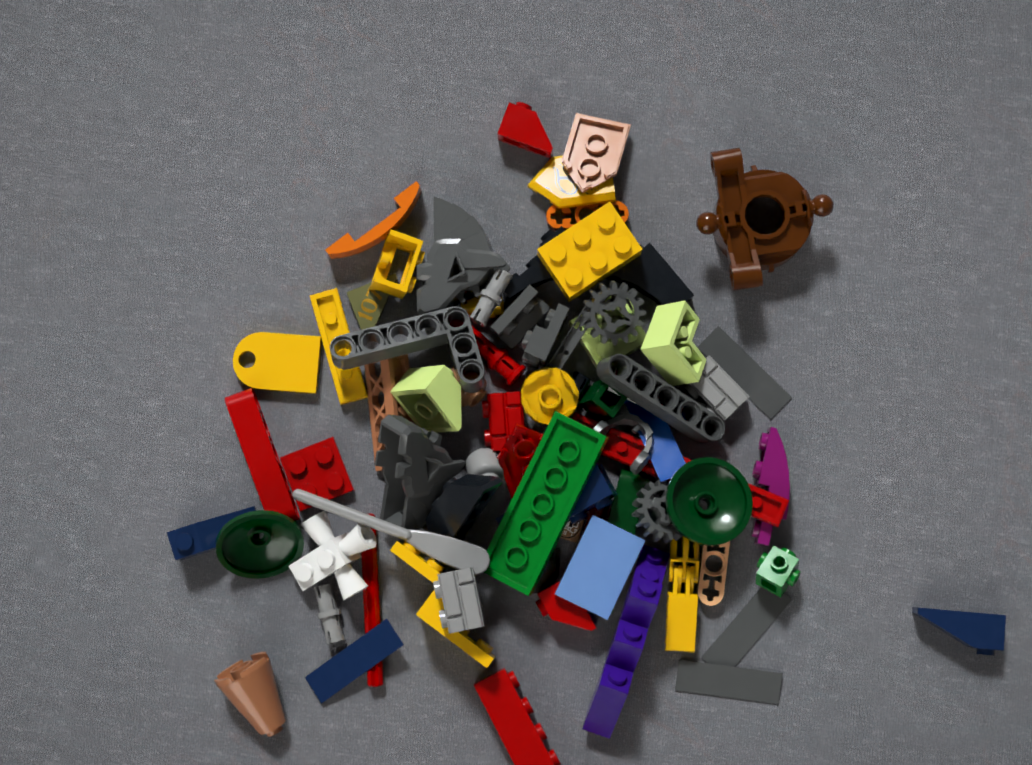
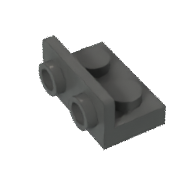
(520, 317)

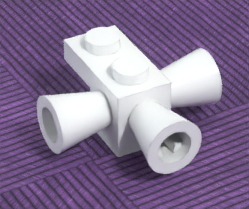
(333, 555)

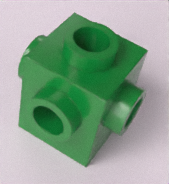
(777, 570)

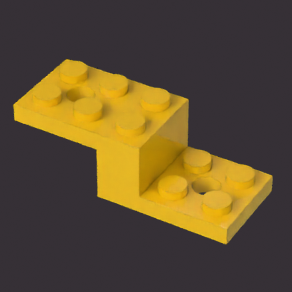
(430, 609)

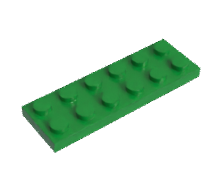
(543, 502)

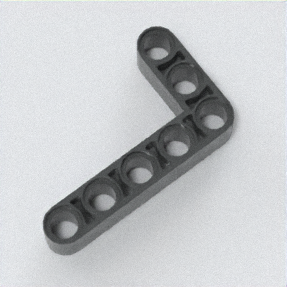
(415, 341)

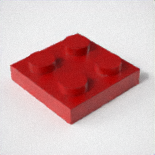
(318, 471)

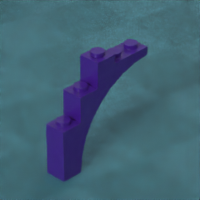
(627, 642)

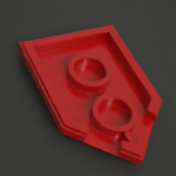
(517, 454)

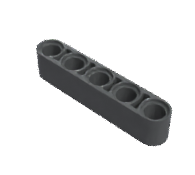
(648, 394)

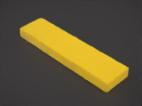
(332, 323)

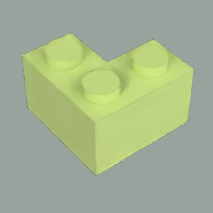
(670, 344)

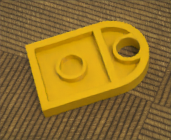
(281, 362)

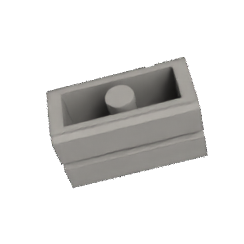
(717, 390)
(460, 600)

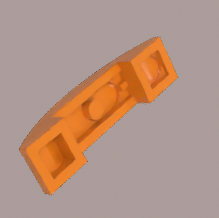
(347, 246)

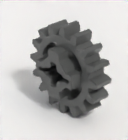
(618, 302)
(652, 515)

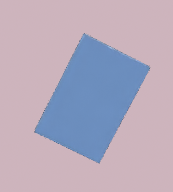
(599, 567)

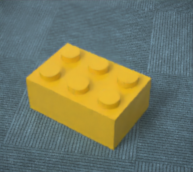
(589, 251)

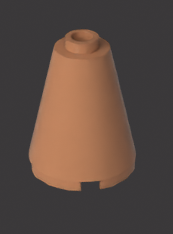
(254, 693)

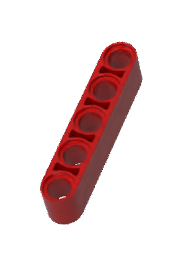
(261, 453)

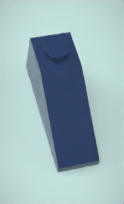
(200, 536)
(970, 628)

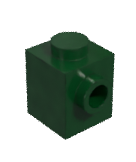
(601, 402)

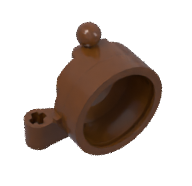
(746, 249)

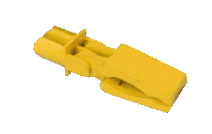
(682, 606)

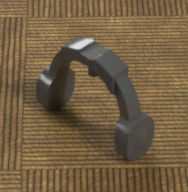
(630, 419)

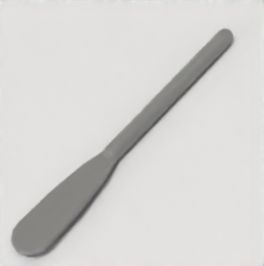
(440, 547)

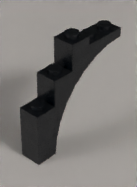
(646, 274)

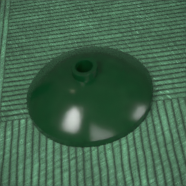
(726, 498)
(259, 544)

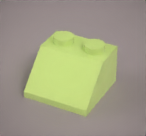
(431, 398)

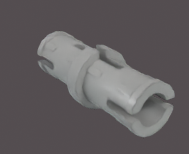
(490, 297)
(329, 613)

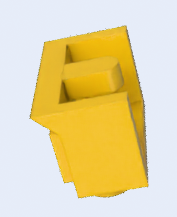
(403, 242)

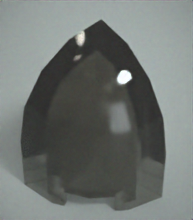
(550, 572)

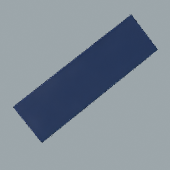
(354, 661)

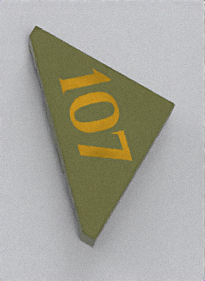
(369, 304)

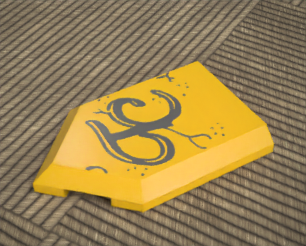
(558, 187)

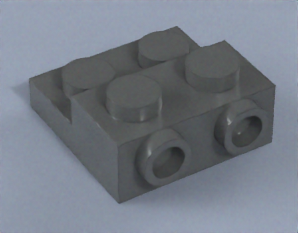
(540, 342)

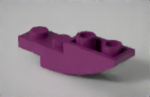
(774, 475)

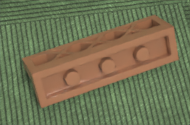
(391, 373)

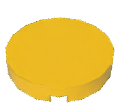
(549, 391)

